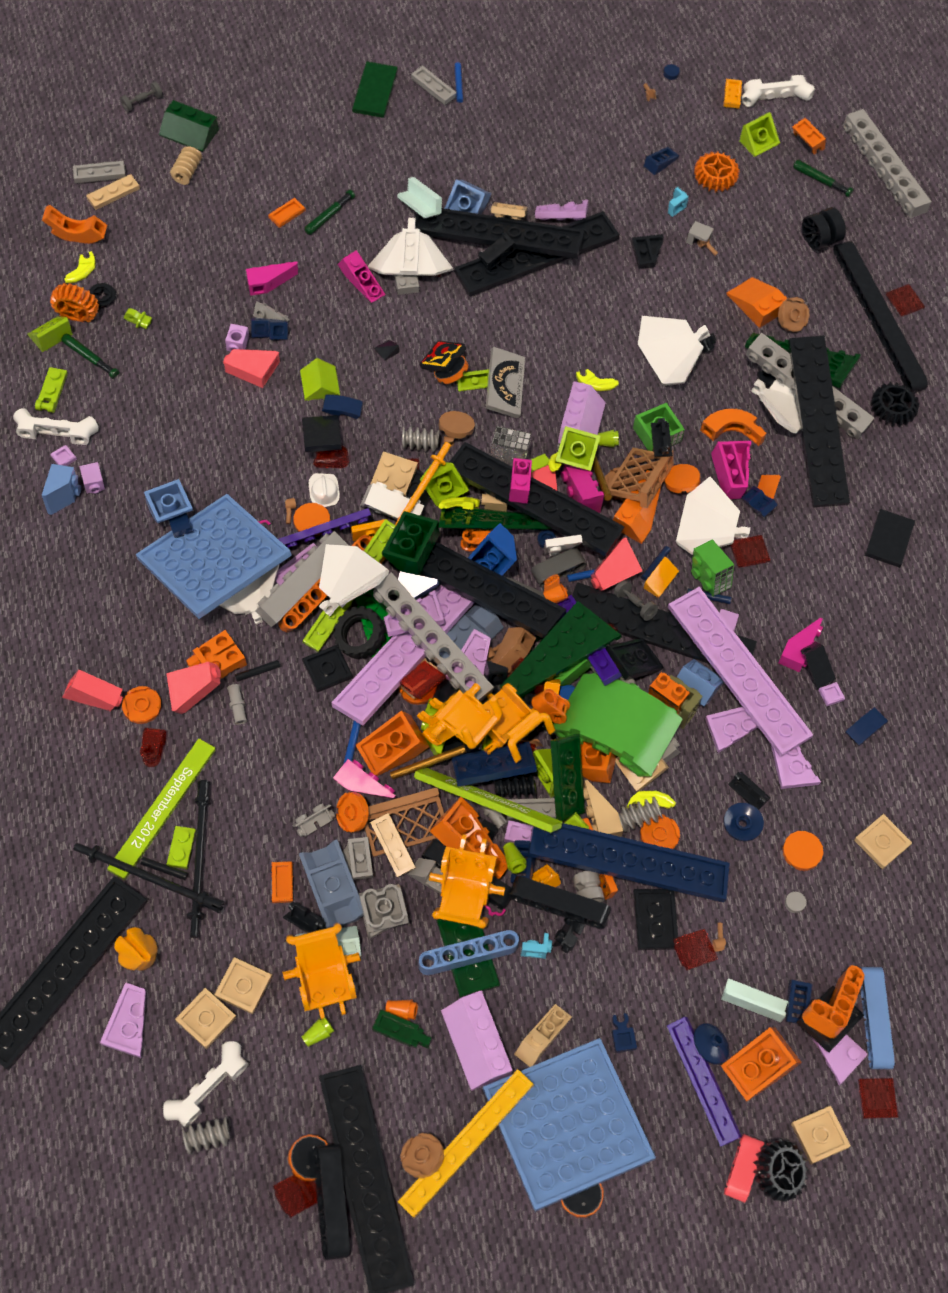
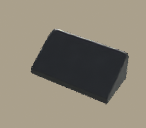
(496, 675)

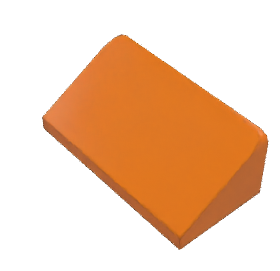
(769, 484)

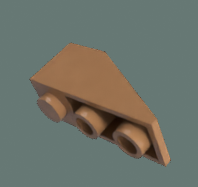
(514, 645)

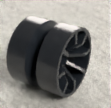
(823, 228)

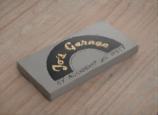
(505, 382)

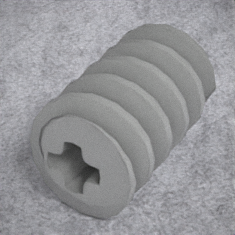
(420, 439)
(640, 814)
(206, 1136)

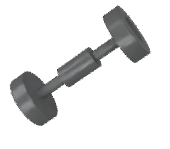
(155, 89)
(648, 610)

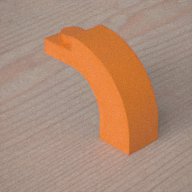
(73, 230)
(733, 420)

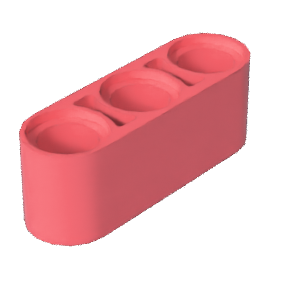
(742, 1173)

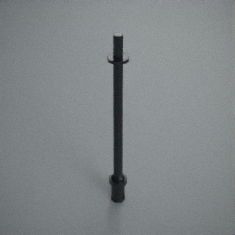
(202, 801)
(202, 899)

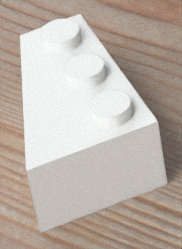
(387, 501)

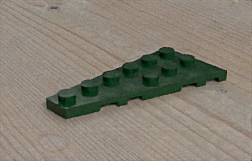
(839, 362)
(487, 519)
(563, 647)

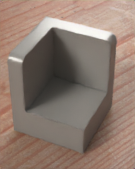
(700, 232)

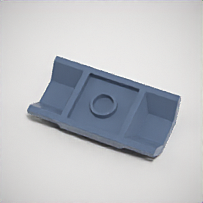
(476, 618)
(332, 885)

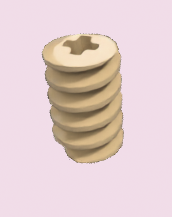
(186, 165)

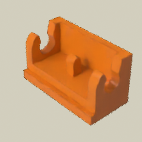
(809, 135)

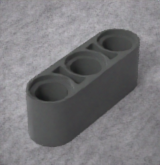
(561, 564)

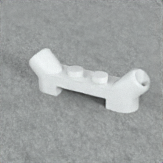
(796, 86)
(78, 432)
(186, 1110)

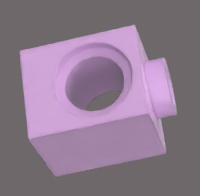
(237, 337)
(92, 478)

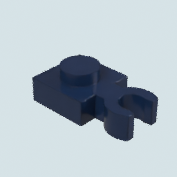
(623, 1037)

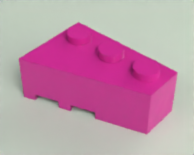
(731, 466)
(582, 487)

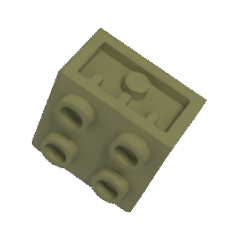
(690, 705)

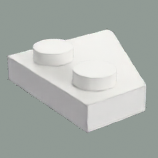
(559, 545)

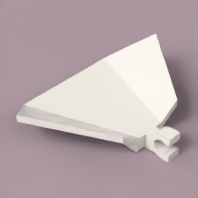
(410, 254)
(670, 347)
(780, 403)
(709, 516)
(347, 574)
(247, 599)

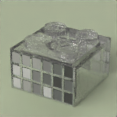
(510, 444)

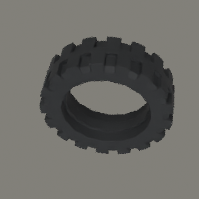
(347, 620)

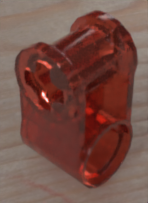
(331, 460)
(152, 746)

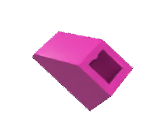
(520, 480)

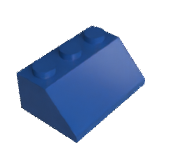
(496, 550)

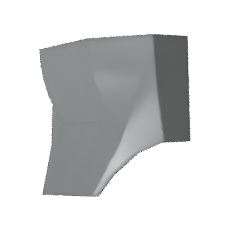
(358, 858)

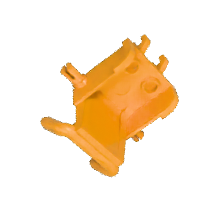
(460, 717)
(515, 722)
(465, 885)
(322, 969)

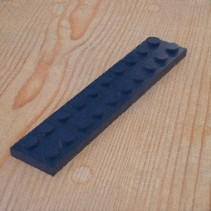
(632, 860)

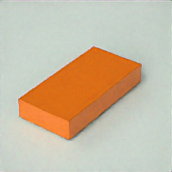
(286, 212)
(282, 882)

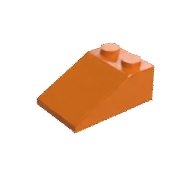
(757, 300)
(392, 744)
(761, 1063)

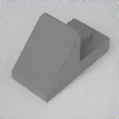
(422, 873)

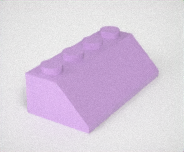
(583, 409)
(476, 1041)

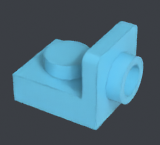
(678, 202)
(534, 949)

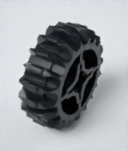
(894, 404)
(782, 1165)

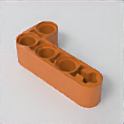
(833, 1017)

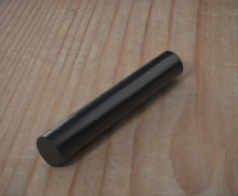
(257, 670)
(164, 868)

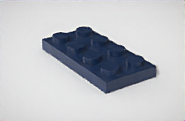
(481, 767)

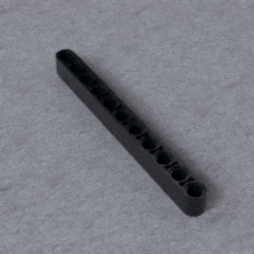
(881, 316)

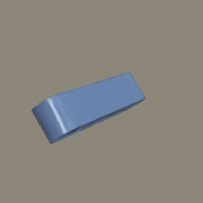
(476, 945)
(877, 1019)

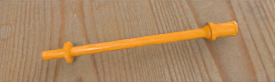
(438, 460)

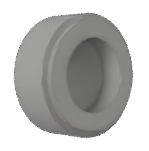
(795, 902)

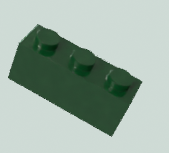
(188, 126)
(411, 542)

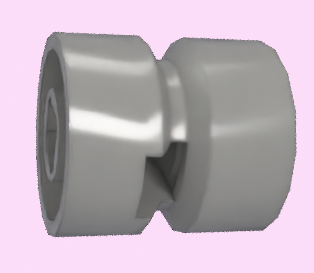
(588, 885)

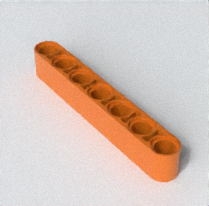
(307, 601)

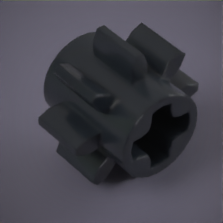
(708, 343)

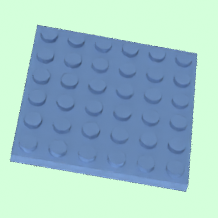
(216, 558)
(572, 1126)

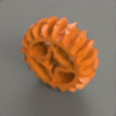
(716, 171)
(74, 302)

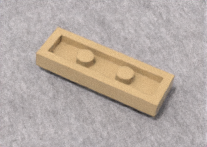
(113, 192)
(393, 845)

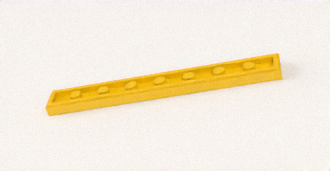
(467, 1142)

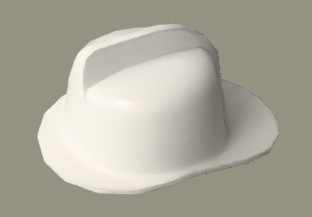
(324, 489)

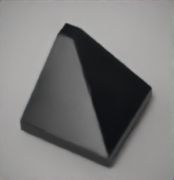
(387, 349)

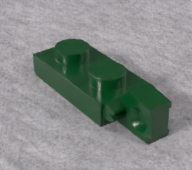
(400, 1030)

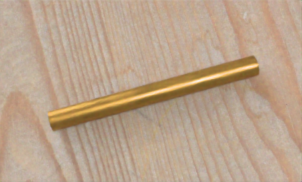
(601, 479)
(428, 762)

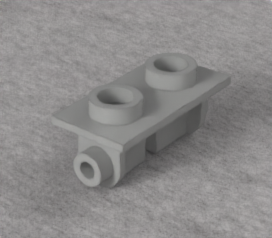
(266, 312)
(306, 823)

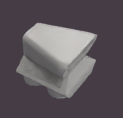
(383, 909)

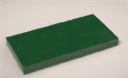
(375, 89)
(567, 776)
(472, 977)

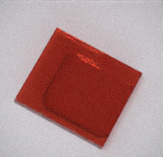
(905, 300)
(750, 551)
(422, 680)
(695, 949)
(878, 1098)
(295, 1195)

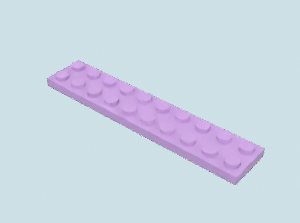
(394, 662)
(740, 671)

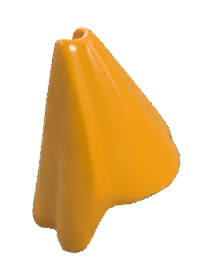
(136, 950)

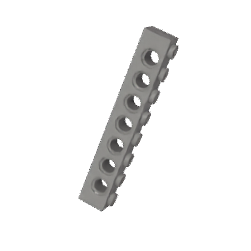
(887, 163)
(778, 355)
(392, 585)

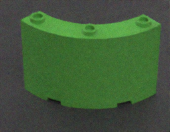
(620, 721)

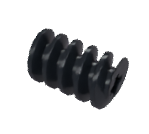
(515, 786)

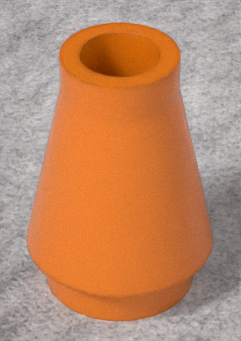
(402, 1008)

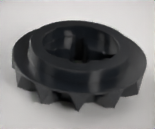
(109, 293)

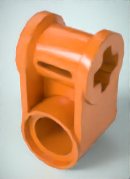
(475, 538)
(554, 589)
(552, 704)

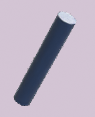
(664, 552)
(718, 598)

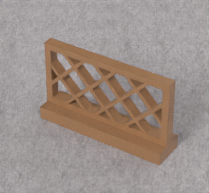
(653, 479)
(404, 804)

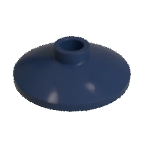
(749, 815)
(711, 1043)

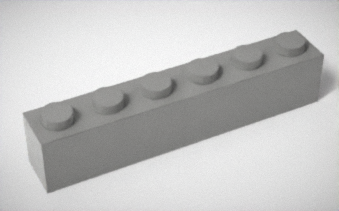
(296, 583)

